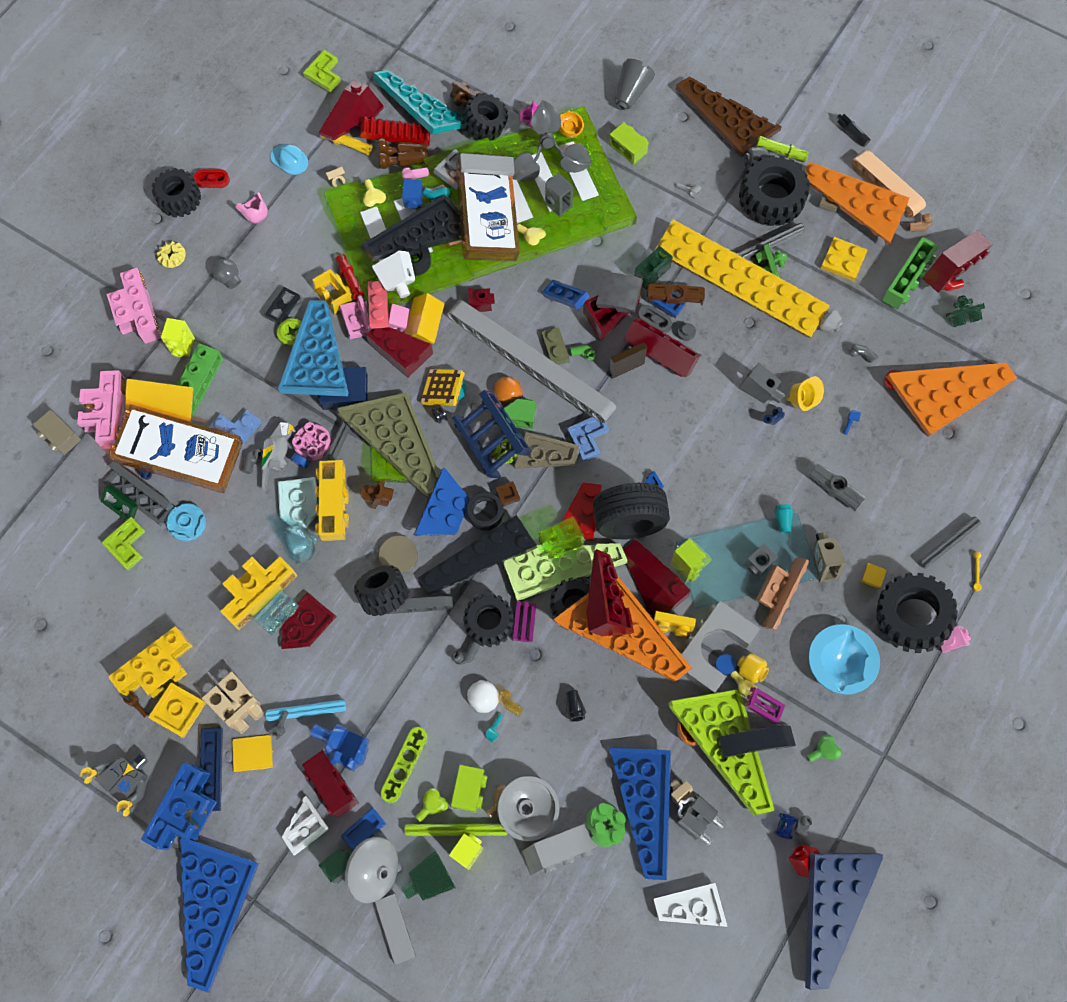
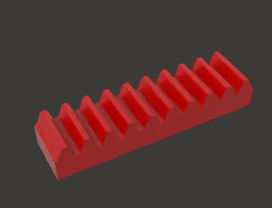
(394, 131)

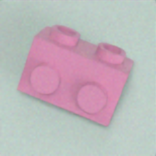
(356, 318)

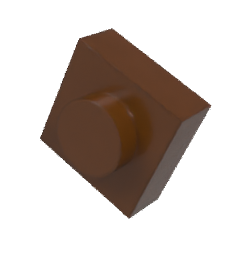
(508, 493)

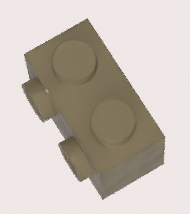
(57, 432)

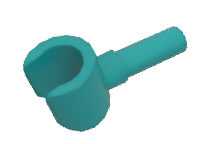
(491, 734)

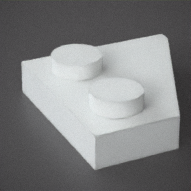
(304, 827)

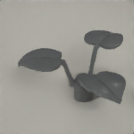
(545, 121)

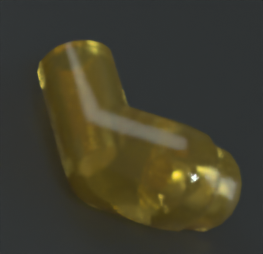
(508, 704)

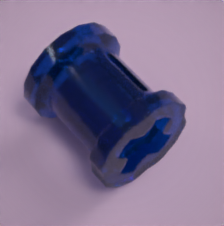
(790, 823)

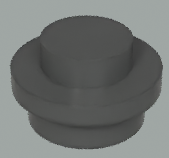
(686, 331)

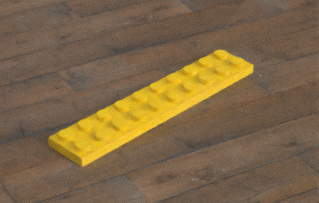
(743, 279)

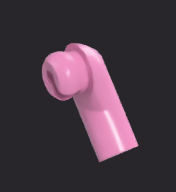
(414, 174)

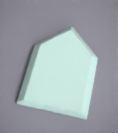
(298, 501)

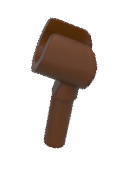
(134, 703)

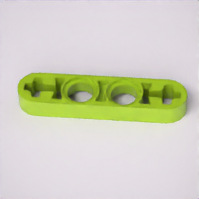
(400, 763)

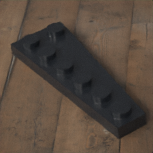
(492, 549)

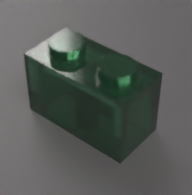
(653, 266)
(335, 865)

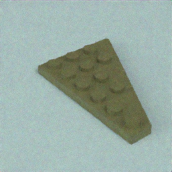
(396, 434)

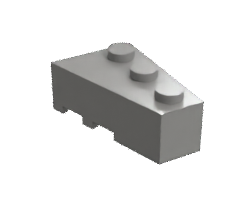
(558, 849)

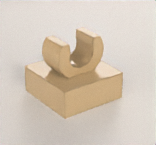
(334, 175)
(681, 791)

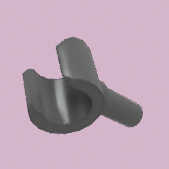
(278, 728)

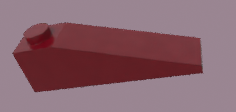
(352, 106)
(655, 581)
(605, 605)

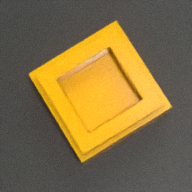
(873, 575)

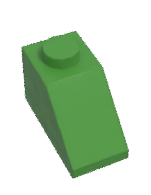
(522, 412)

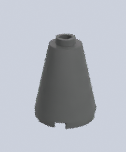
(632, 82)

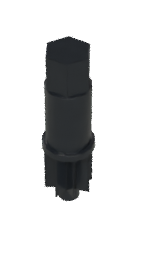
(853, 129)

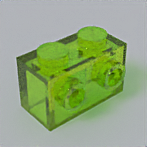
(561, 538)

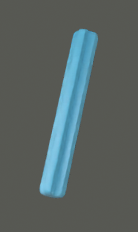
(307, 710)

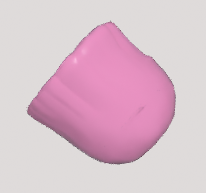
(254, 210)

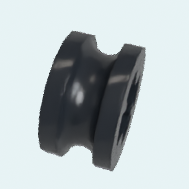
(439, 414)

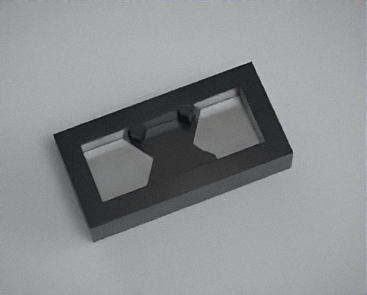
(282, 306)

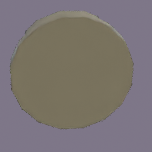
(399, 552)

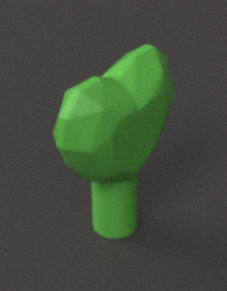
(826, 749)

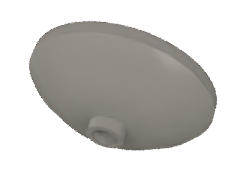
(541, 812)
(371, 870)

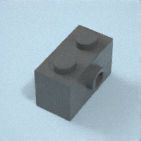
(558, 194)

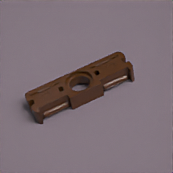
(663, 292)

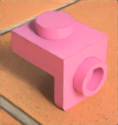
(958, 638)

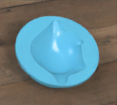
(844, 659)

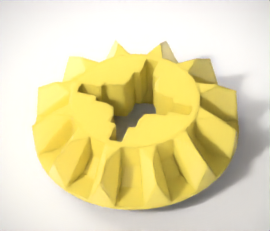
(175, 259)

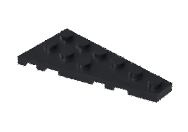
(426, 228)

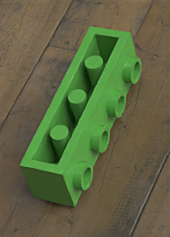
(910, 272)
(200, 372)

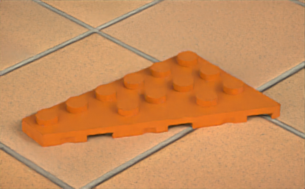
(946, 393)
(645, 646)

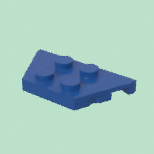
(444, 508)

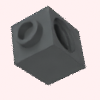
(766, 555)

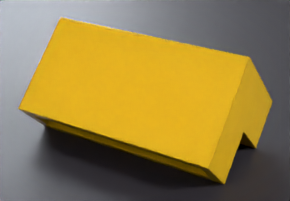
(424, 318)

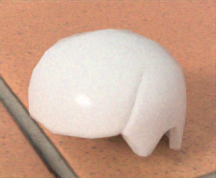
(483, 696)

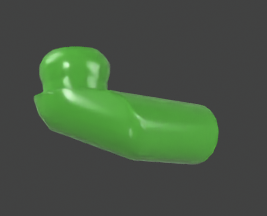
(583, 350)

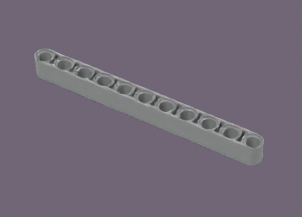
(532, 361)

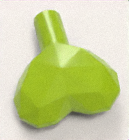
(432, 804)

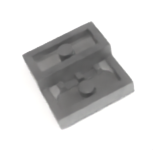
(619, 292)

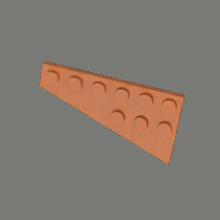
(863, 201)

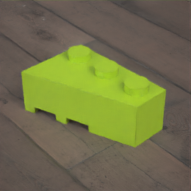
(689, 561)

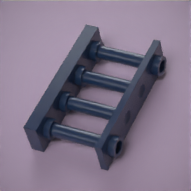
(509, 431)

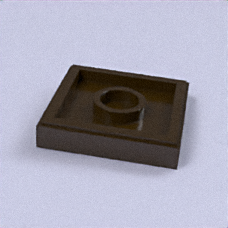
(627, 360)

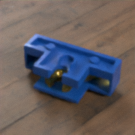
(181, 810)

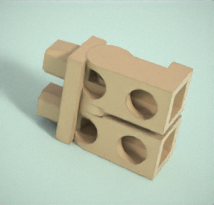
(235, 710)

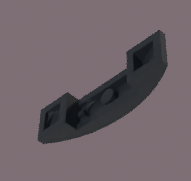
(755, 741)

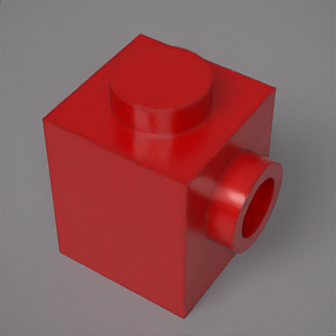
(801, 858)

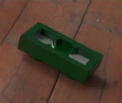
(119, 502)

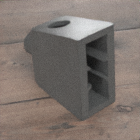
(762, 384)

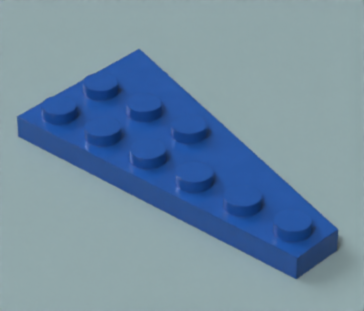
(646, 795)

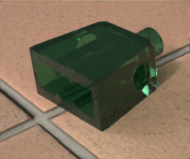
(429, 879)

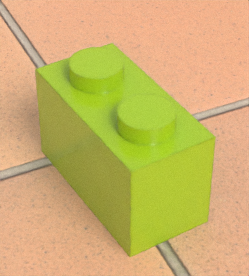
(628, 143)
(468, 789)

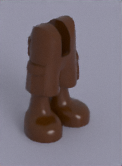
(407, 153)

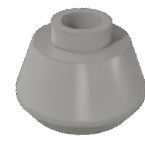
(831, 322)

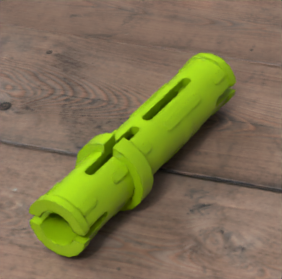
(789, 151)

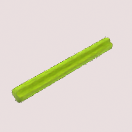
(454, 830)

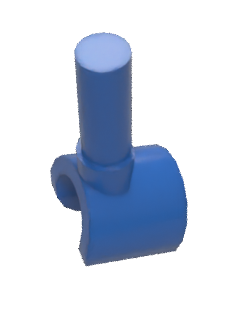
(854, 415)

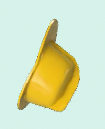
(806, 394)

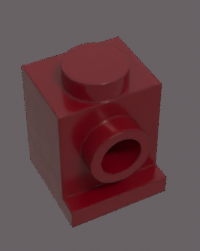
(481, 299)

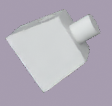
(396, 273)

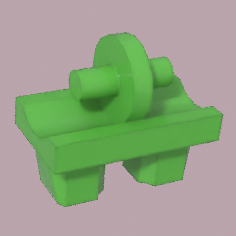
(767, 256)

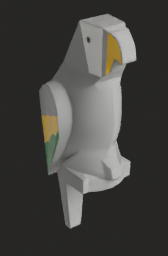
(275, 451)

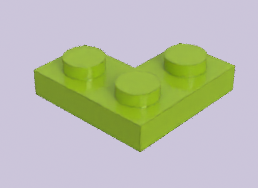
(320, 71)
(120, 543)

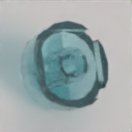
(300, 543)

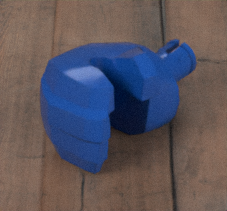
(342, 746)

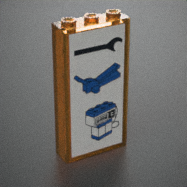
(487, 216)
(176, 448)

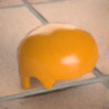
(571, 124)

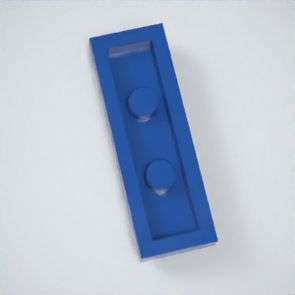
(565, 294)

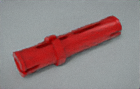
(347, 271)

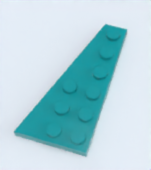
(423, 107)

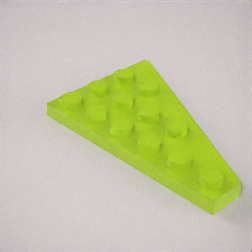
(722, 715)

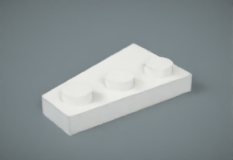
(692, 906)

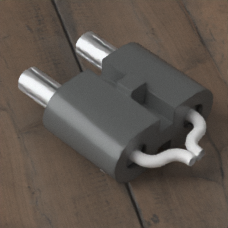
(697, 817)

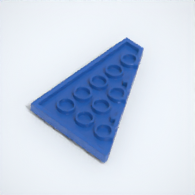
(214, 894)

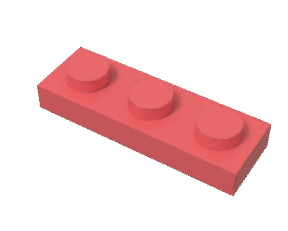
(378, 305)

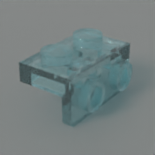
(276, 613)

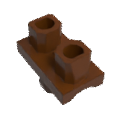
(462, 93)
(378, 495)

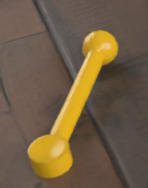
(977, 587)

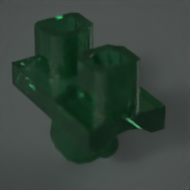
(974, 312)

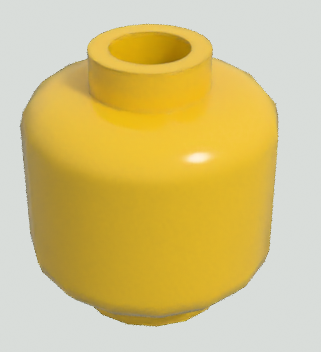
(753, 668)

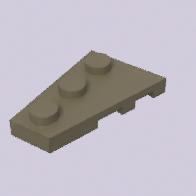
(547, 452)

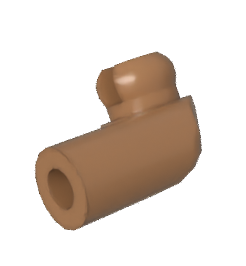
(922, 225)

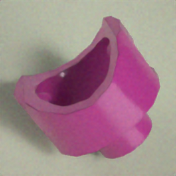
(526, 114)

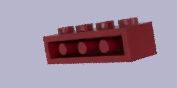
(662, 347)

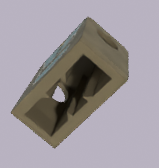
(828, 557)

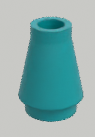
(784, 517)

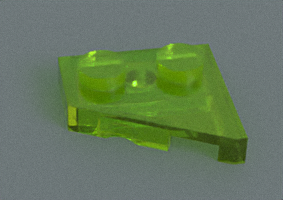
(383, 470)

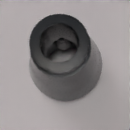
(574, 707)

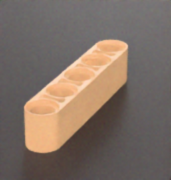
(878, 174)

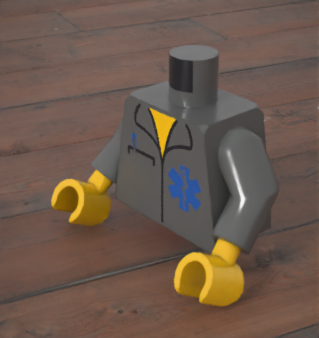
(121, 779)

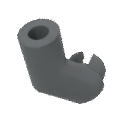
(864, 350)
(250, 459)
(466, 656)
(801, 830)

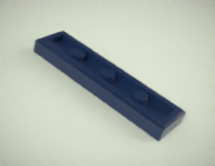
(211, 762)

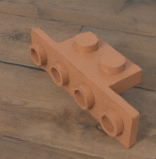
(779, 590)

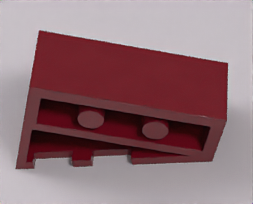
(603, 319)

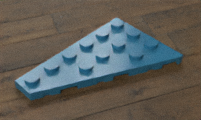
(315, 356)

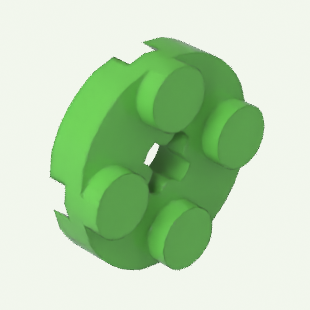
(614, 820)

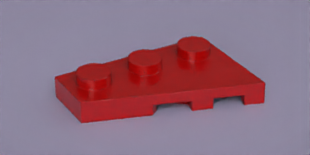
(582, 508)

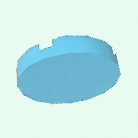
(186, 522)

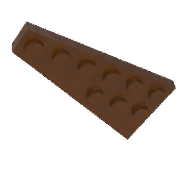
(729, 118)

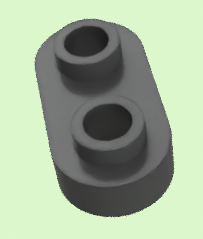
(655, 318)

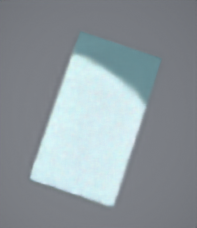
(727, 574)

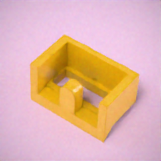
(326, 279)

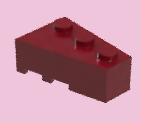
(400, 349)
(329, 784)

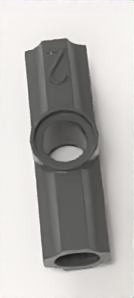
(846, 494)

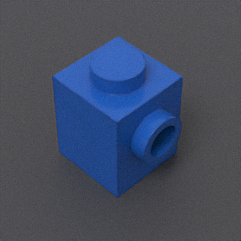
(412, 193)

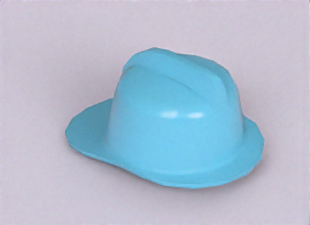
(289, 159)

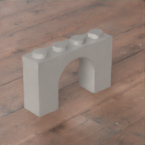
(722, 621)

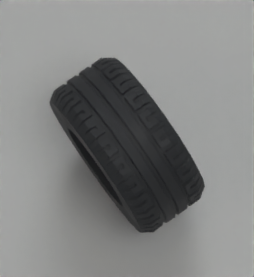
(631, 511)

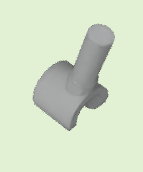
(693, 192)

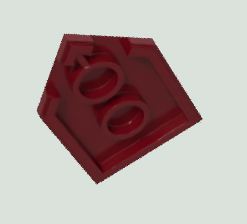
(306, 623)

